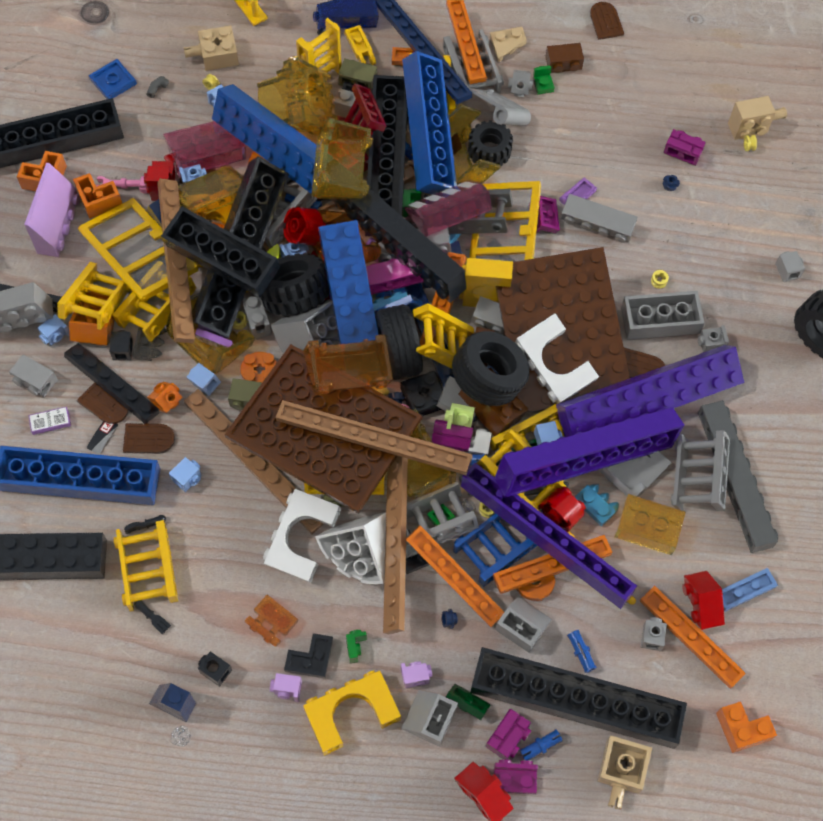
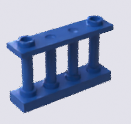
(502, 561)

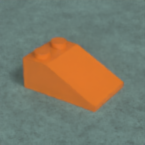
(84, 328)

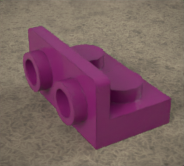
(548, 215)
(517, 777)

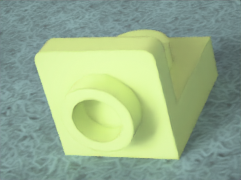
(459, 415)

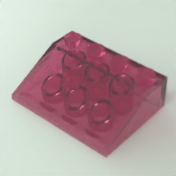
(204, 145)

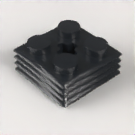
(426, 383)

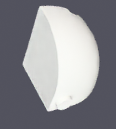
(357, 548)

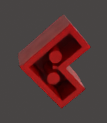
(158, 170)
(706, 599)
(484, 791)

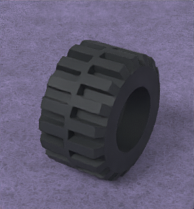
(491, 133)

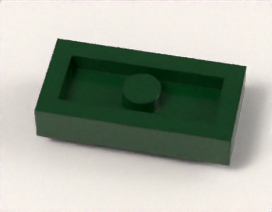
(468, 702)

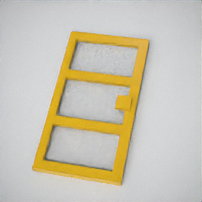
(521, 223)
(132, 247)

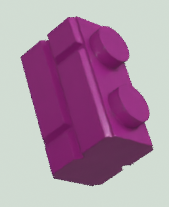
(684, 147)
(457, 437)
(508, 735)

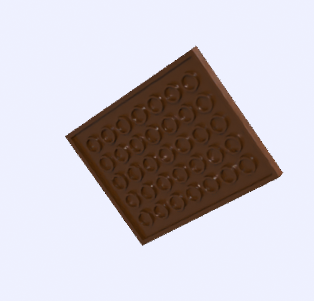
(581, 295)
(325, 463)

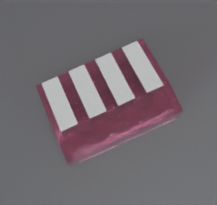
(450, 207)

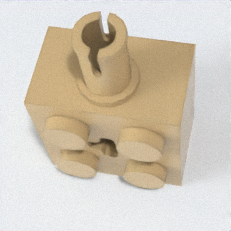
(216, 48)
(753, 117)
(619, 778)

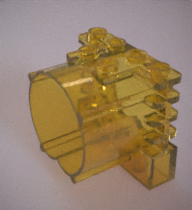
(299, 95)

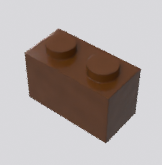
(564, 57)

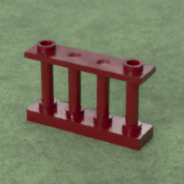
(367, 108)

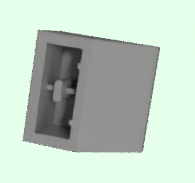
(522, 624)
(429, 716)

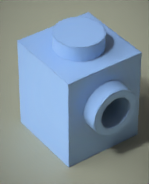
(203, 379)
(546, 432)
(186, 474)

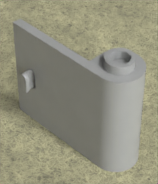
(506, 110)
(637, 474)

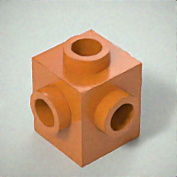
(165, 396)

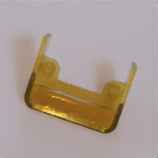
(464, 170)

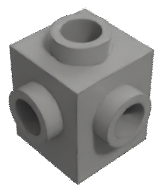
(520, 76)

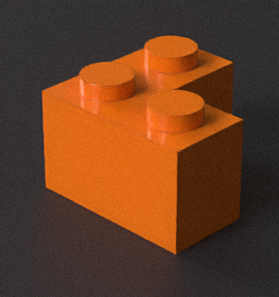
(30, 174)
(97, 199)
(742, 732)

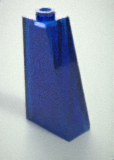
(347, 13)

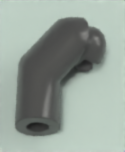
(160, 81)

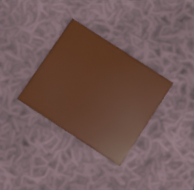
(456, 144)

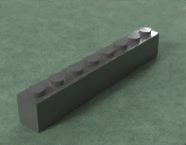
(740, 482)

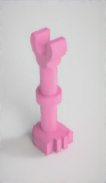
(124, 183)

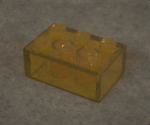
(650, 524)

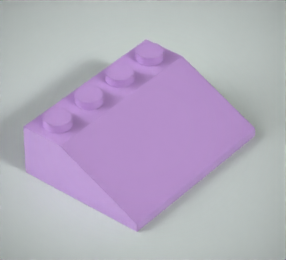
(51, 212)

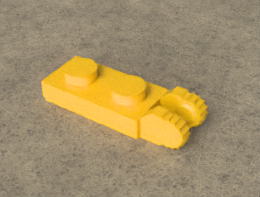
(359, 44)

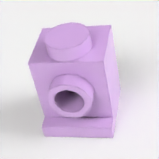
(415, 674)
(286, 686)

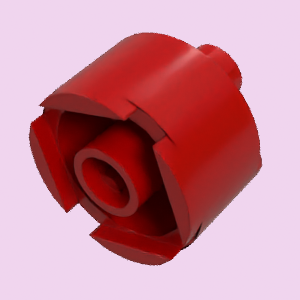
(303, 225)
(562, 508)

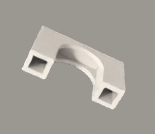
(559, 385)
(299, 507)

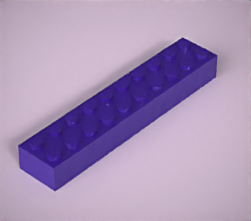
(654, 390)
(587, 451)

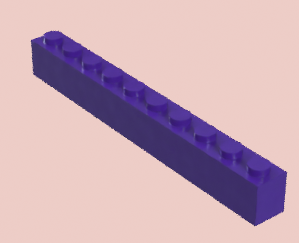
(549, 537)

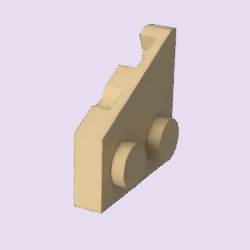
(507, 41)

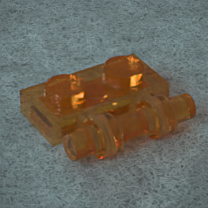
(276, 616)

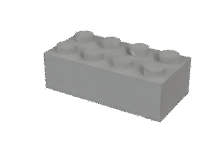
(24, 306)
(662, 315)

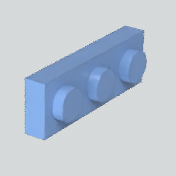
(748, 589)

